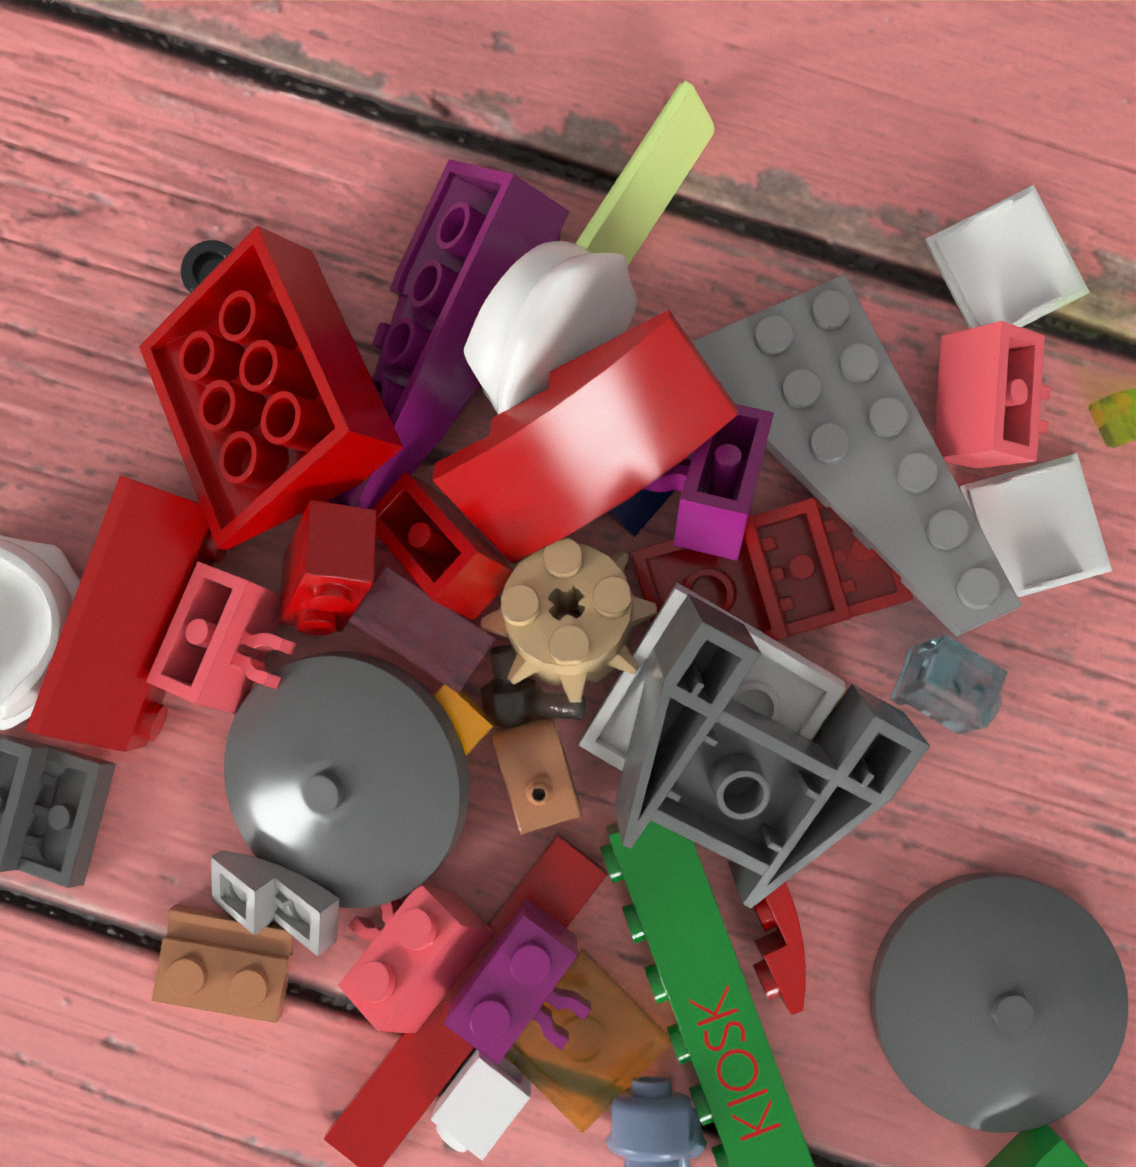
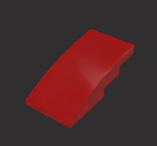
(588, 439)
(791, 574)

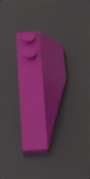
(458, 254)

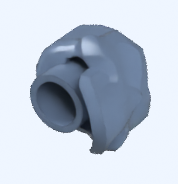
(654, 1125)

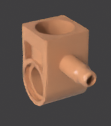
(536, 774)

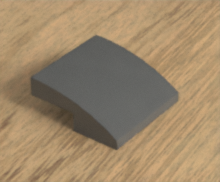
(50, 809)

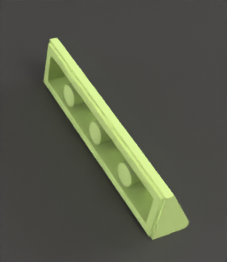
(651, 176)

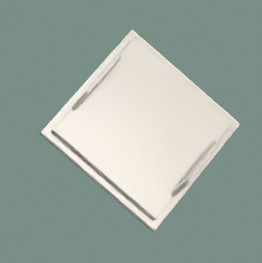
(1007, 263)
(1040, 524)

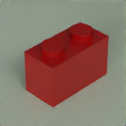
(440, 547)
(327, 567)

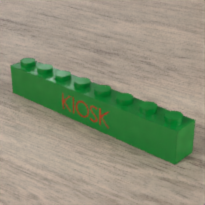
(709, 999)

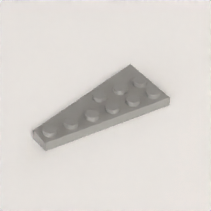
(862, 446)

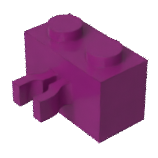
(719, 485)
(514, 983)

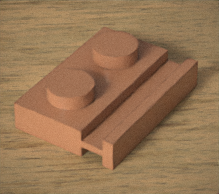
(221, 966)

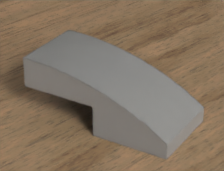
(265, 892)

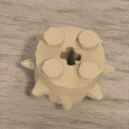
(572, 649)

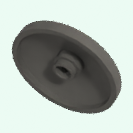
(348, 776)
(998, 1002)

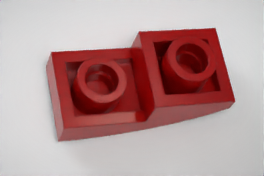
(782, 951)

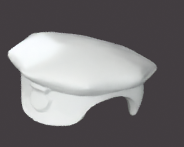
(545, 314)
(34, 606)

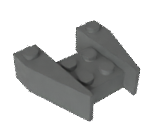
(739, 776)

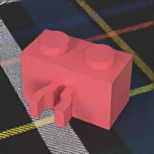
(990, 396)
(219, 641)
(413, 957)

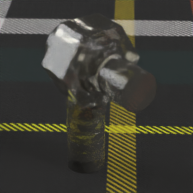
(515, 703)

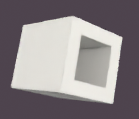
(480, 1103)

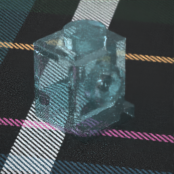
(950, 684)

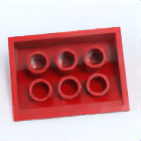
(266, 390)

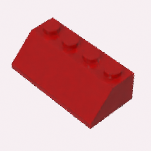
(120, 619)

